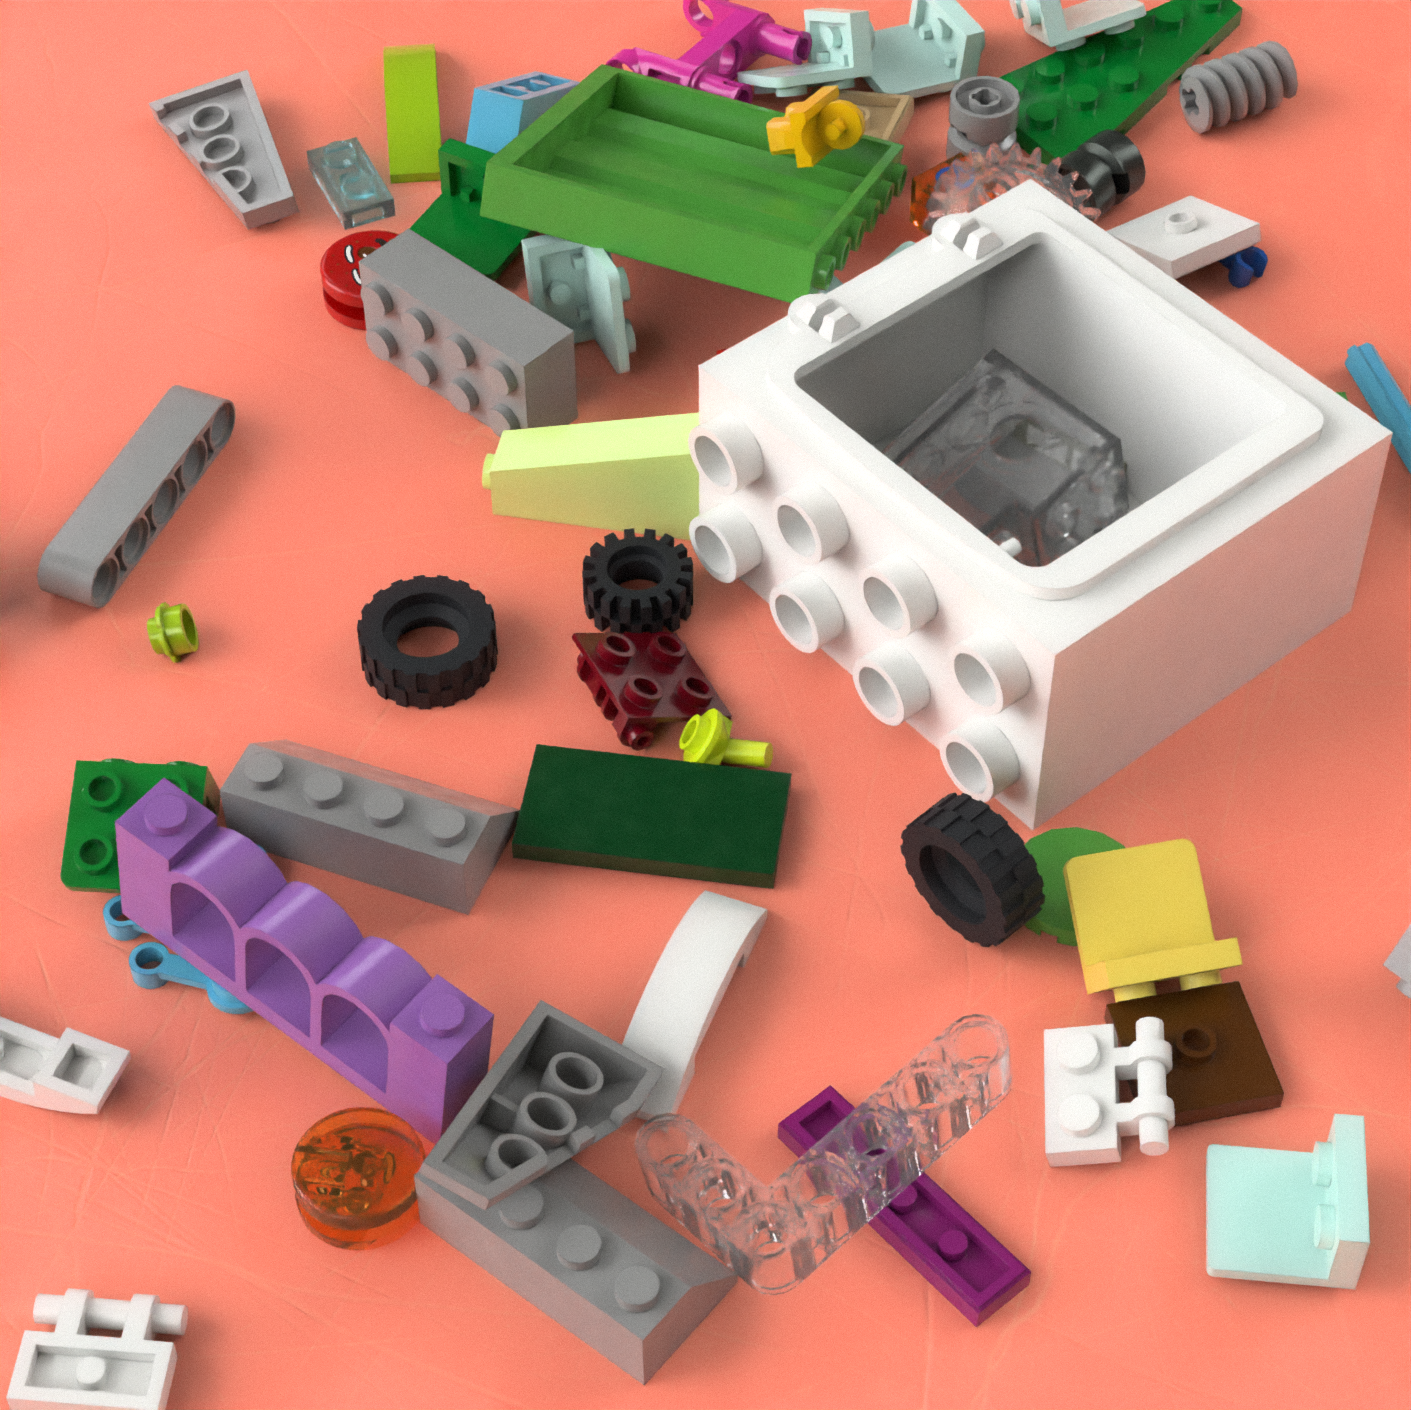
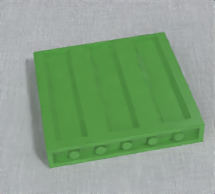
(690, 185)

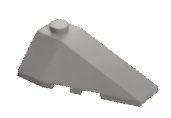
(539, 1106)

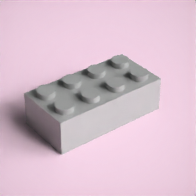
(467, 337)

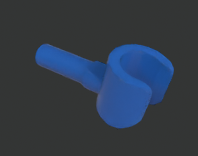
(1245, 265)

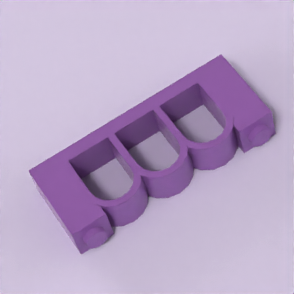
(301, 961)

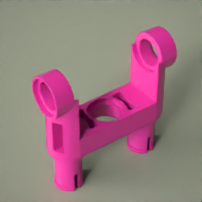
(729, 46)

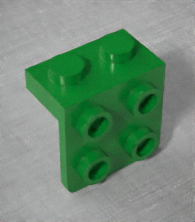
(455, 218)
(101, 796)

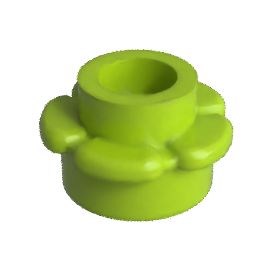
(173, 631)

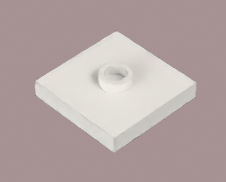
(1187, 235)

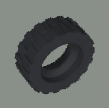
(433, 679)
(972, 869)

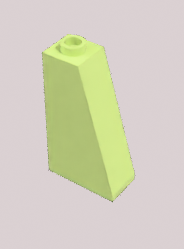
(599, 474)

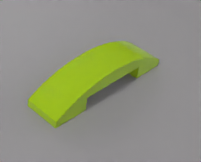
(412, 112)

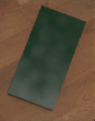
(653, 816)

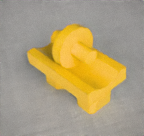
(816, 127)

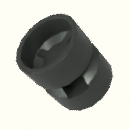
(1107, 166)

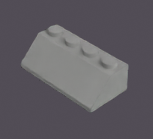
(367, 822)
(587, 1262)

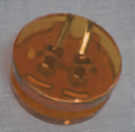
(358, 1178)

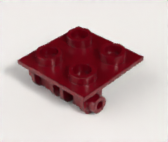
(643, 682)

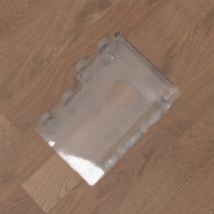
(1016, 461)

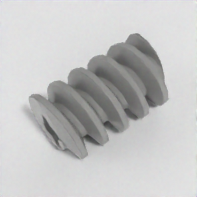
(1237, 85)

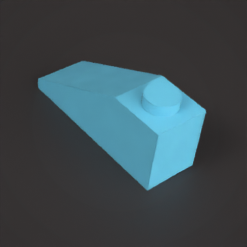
(510, 106)

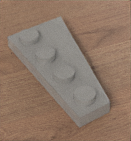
(231, 146)

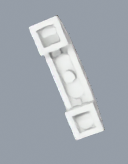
(687, 990)
(58, 1073)

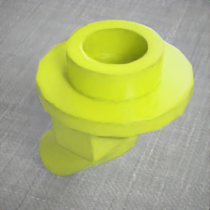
(709, 742)

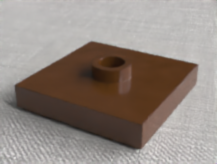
(1215, 1051)

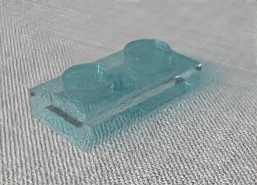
(350, 183)

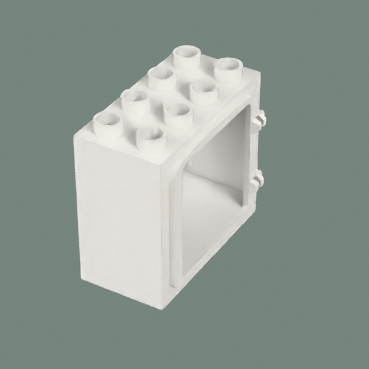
(1054, 676)

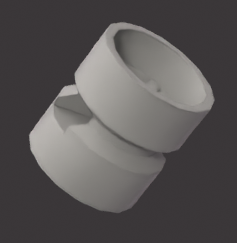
(982, 113)

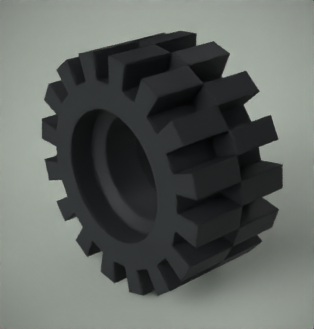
(631, 560)

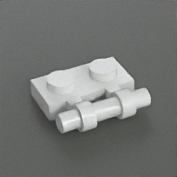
(1083, 1092)
(97, 1372)

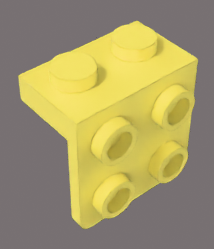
(1144, 920)

